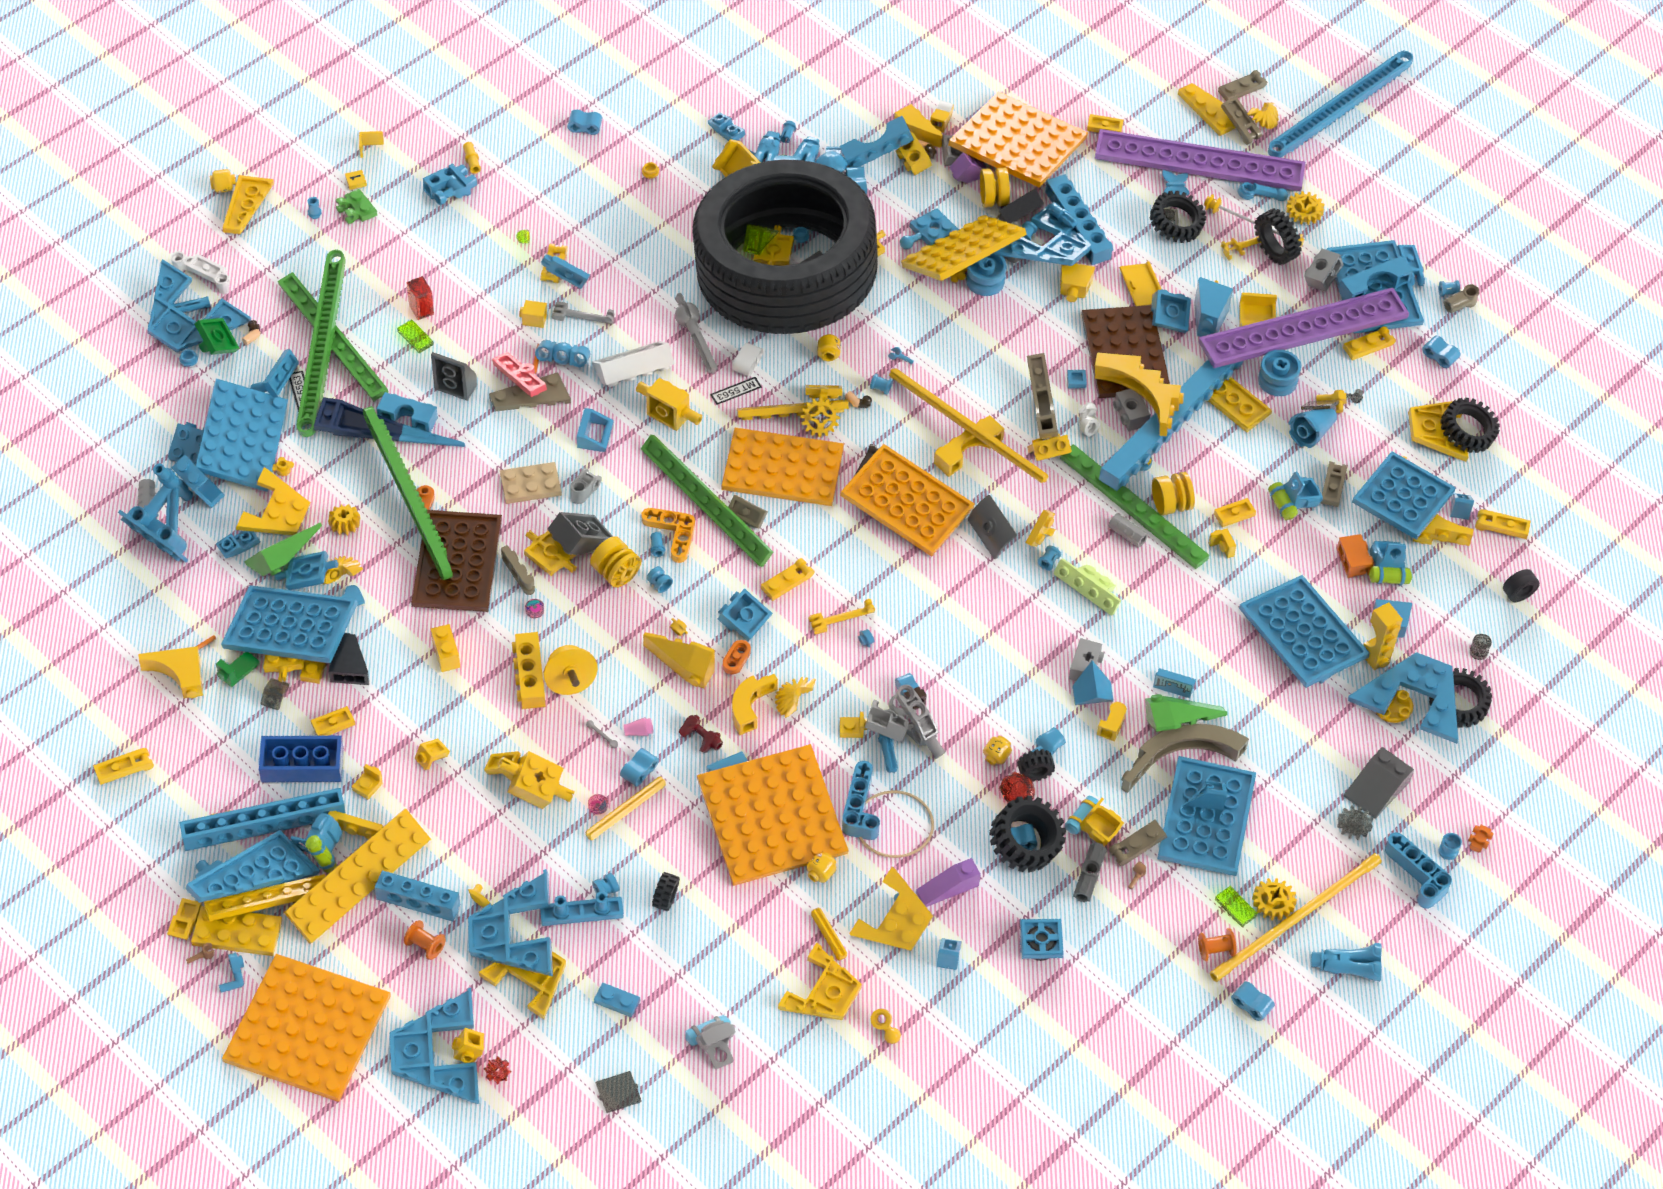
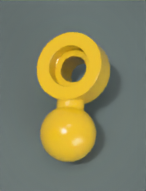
(892, 1034)

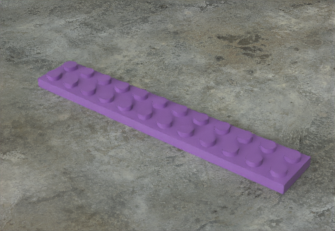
(1200, 160)
(1303, 327)

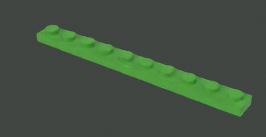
(341, 346)
(707, 500)
(1137, 509)

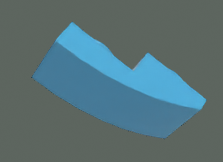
(724, 127)
(237, 544)

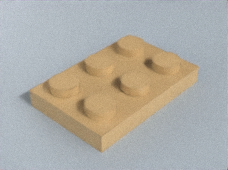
(530, 482)

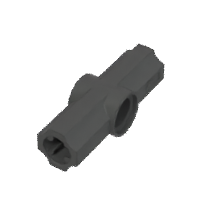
(1087, 881)

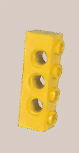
(529, 696)

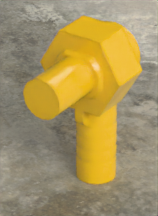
(1337, 395)

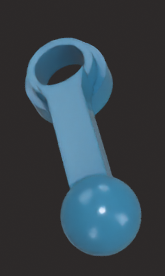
(1279, 194)

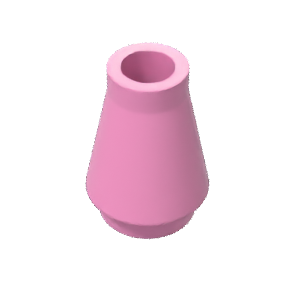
(640, 727)

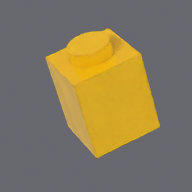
(533, 313)

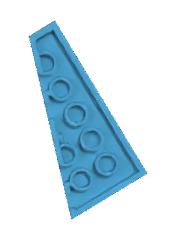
(260, 866)

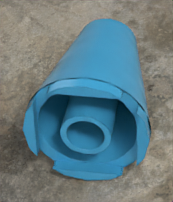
(1311, 426)

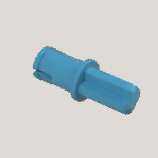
(1063, 215)

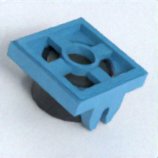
(1042, 940)

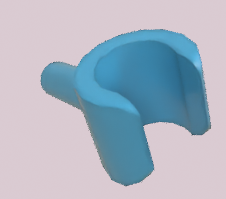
(898, 354)

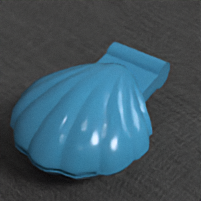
(833, 158)

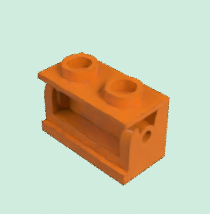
(1354, 555)

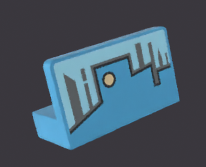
(1174, 683)

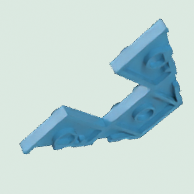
(1063, 249)
(174, 326)
(1422, 676)
(491, 930)
(413, 1050)

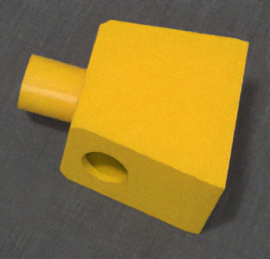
(1076, 281)

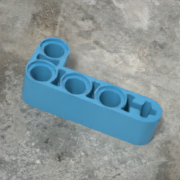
(858, 798)
(1399, 850)

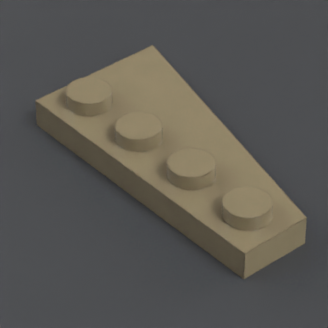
(515, 397)

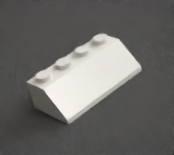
(634, 363)

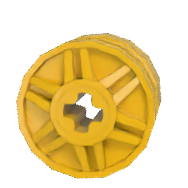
(1173, 493)
(615, 561)

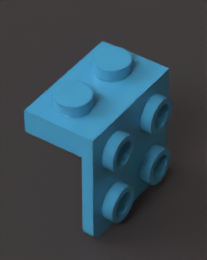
(185, 442)

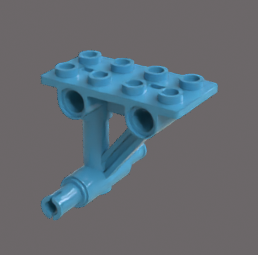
(144, 519)

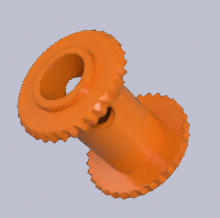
(425, 940)
(1217, 944)

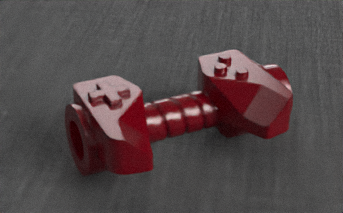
(710, 738)

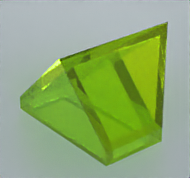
(757, 238)

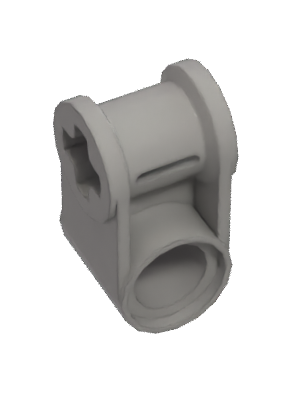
(584, 486)

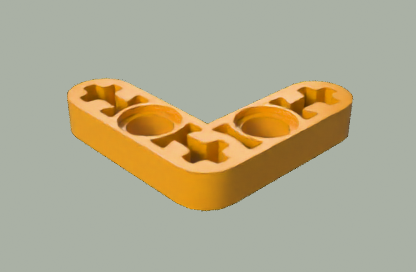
(680, 529)

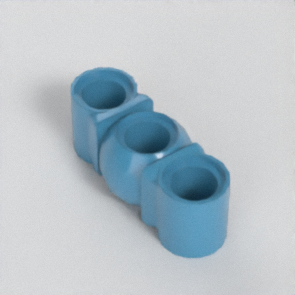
(554, 354)

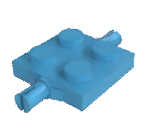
(306, 570)

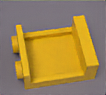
(733, 158)
(1256, 308)

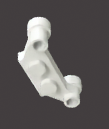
(203, 267)

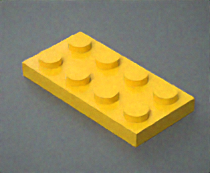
(239, 933)

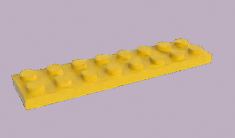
(356, 876)

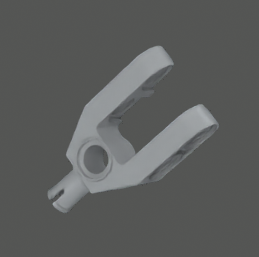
(923, 729)

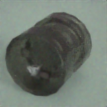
(1480, 646)

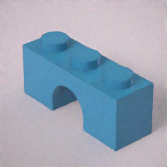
(422, 415)

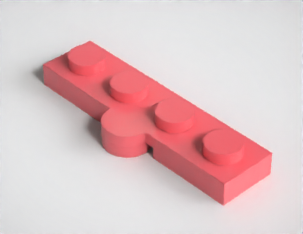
(521, 374)

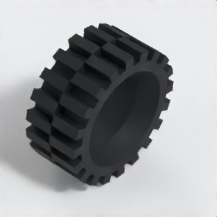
(1045, 823)

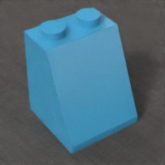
(1211, 306)

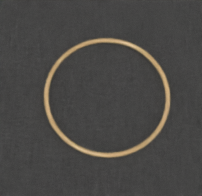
(918, 849)

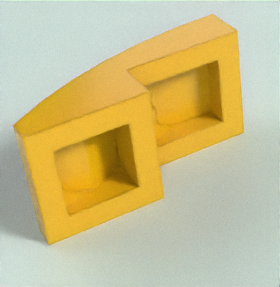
(185, 919)

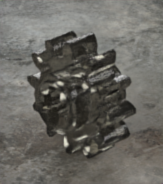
(1355, 822)

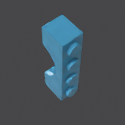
(895, 136)
(1393, 272)

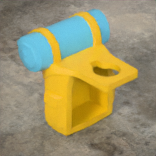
(1095, 821)

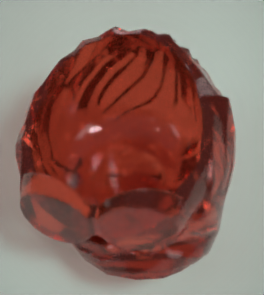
(1016, 786)

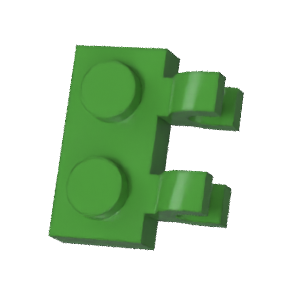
(359, 206)

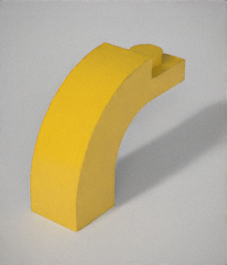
(745, 694)

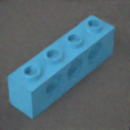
(417, 896)

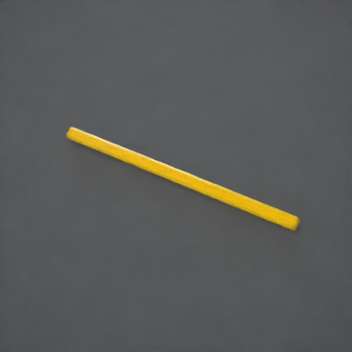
(969, 425)

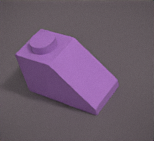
(967, 168)

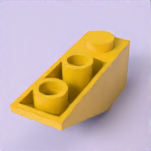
(920, 125)

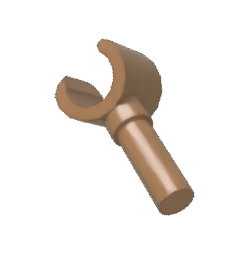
(1140, 870)
(204, 953)

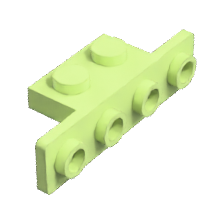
(1089, 584)

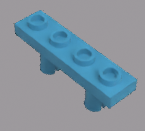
(582, 911)

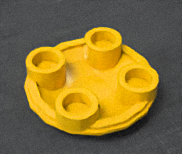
(1399, 708)

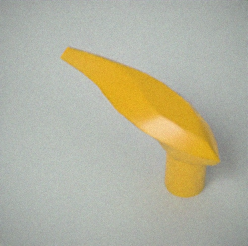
(475, 894)

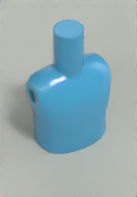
(1050, 741)

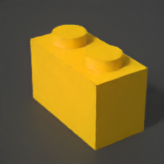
(445, 648)

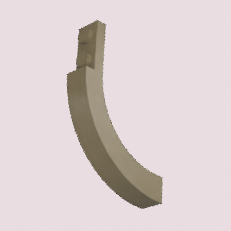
(1042, 396)
(1187, 737)

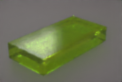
(415, 336)
(1235, 906)

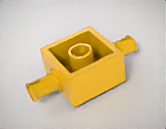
(668, 404)
(535, 780)

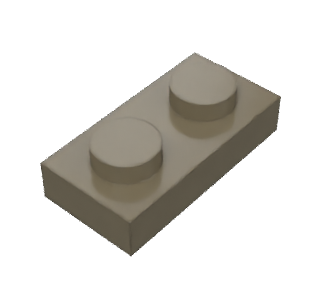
(748, 511)

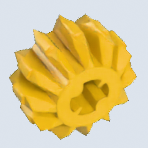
(344, 519)

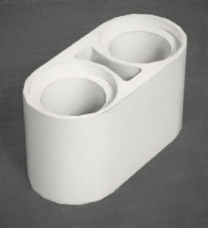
(747, 359)

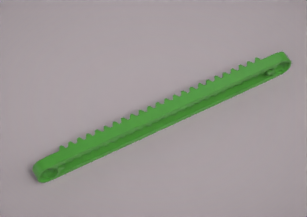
(321, 342)
(408, 492)

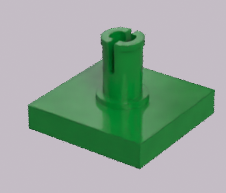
(216, 336)

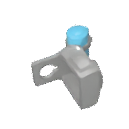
(712, 1035)

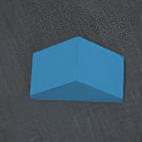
(1461, 506)
(949, 953)

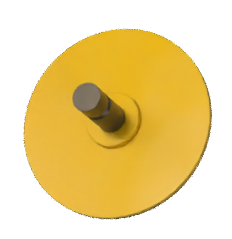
(570, 670)

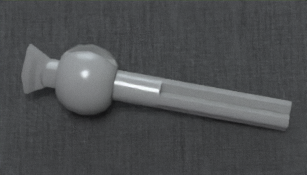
(688, 316)

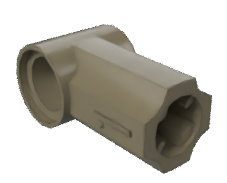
(1465, 298)

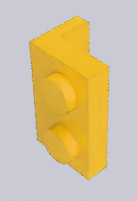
(1050, 448)

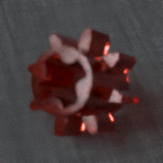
(501, 1074)

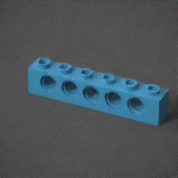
(1064, 194)

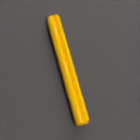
(625, 808)

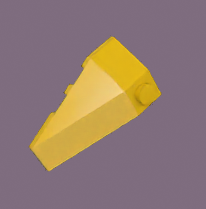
(690, 661)

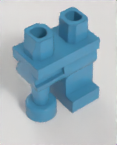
(449, 178)

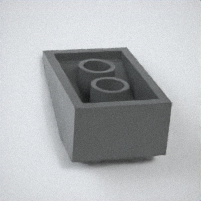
(453, 376)
(578, 532)
(1379, 782)

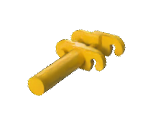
(1238, 246)

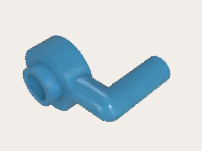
(236, 963)

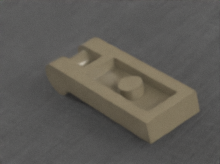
(1242, 86)
(1241, 121)
(1333, 484)
(518, 570)
(1138, 843)

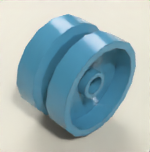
(987, 275)
(1279, 373)

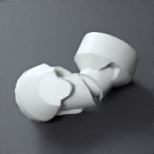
(1088, 424)

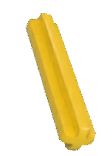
(829, 933)

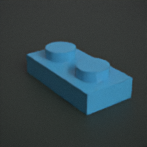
(617, 1000)

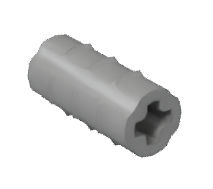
(145, 492)
(1128, 530)

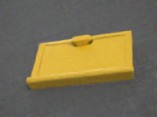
(1142, 280)

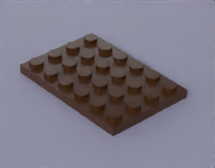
(1123, 333)
(472, 555)

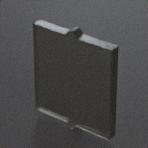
(1324, 404)
(618, 1092)

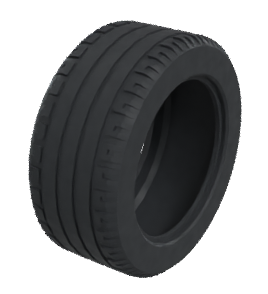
(787, 296)

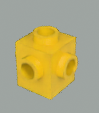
(468, 1045)

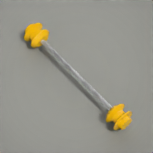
(1215, 205)

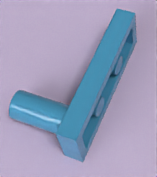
(278, 375)

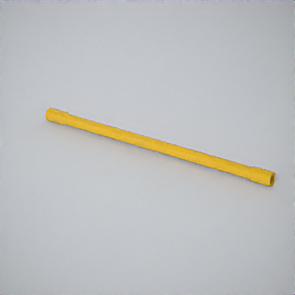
(1226, 967)

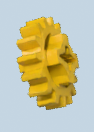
(1305, 207)
(820, 408)
(1268, 892)

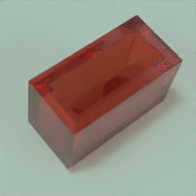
(420, 298)

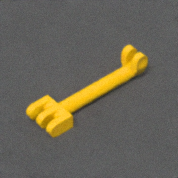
(820, 623)

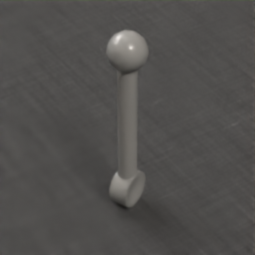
(613, 743)

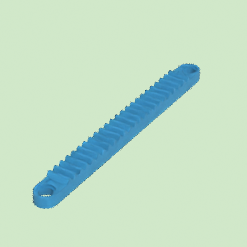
(1340, 104)

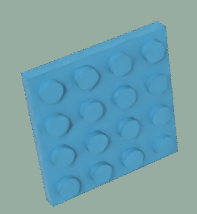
(1403, 495)

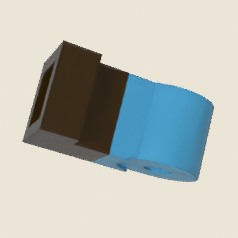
(908, 679)

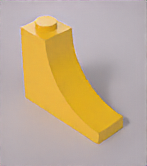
(179, 664)

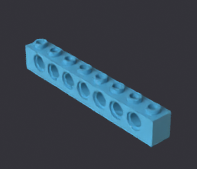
(259, 819)

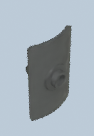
(991, 526)

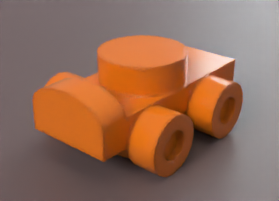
(1478, 840)

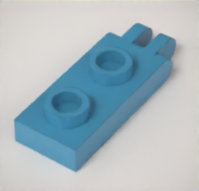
(565, 270)

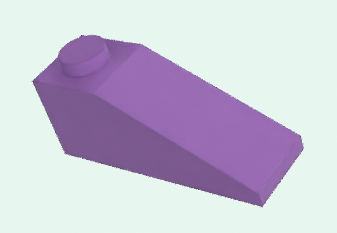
(950, 883)

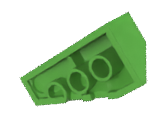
(276, 556)
(1169, 712)

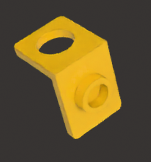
(370, 138)

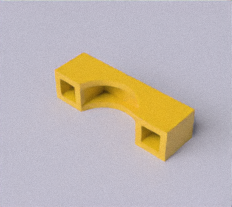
(950, 457)
(1386, 626)

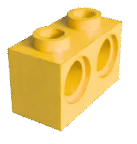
(914, 156)

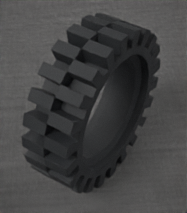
(1182, 202)
(1268, 240)
(1462, 438)
(1481, 691)

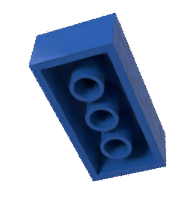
(301, 758)

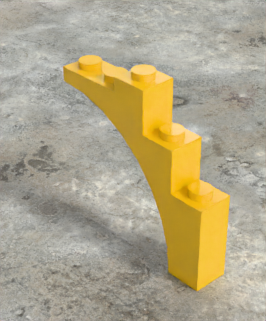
(1148, 383)
(1445, 531)

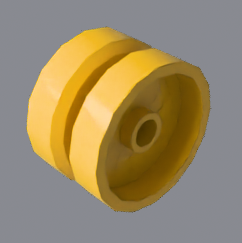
(994, 187)

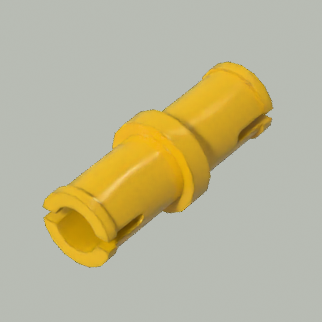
(471, 157)

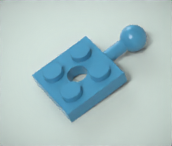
(922, 225)

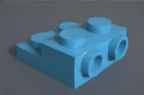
(1171, 310)
(744, 614)

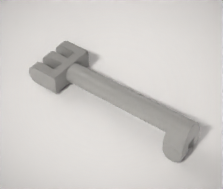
(561, 310)

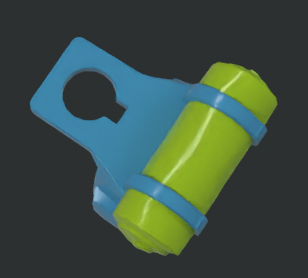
(1295, 494)
(1389, 563)
(321, 841)

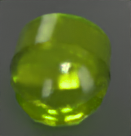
(523, 236)

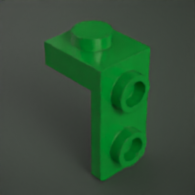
(237, 669)

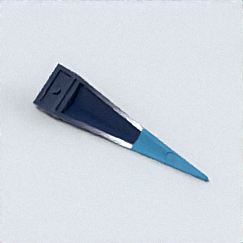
(348, 421)

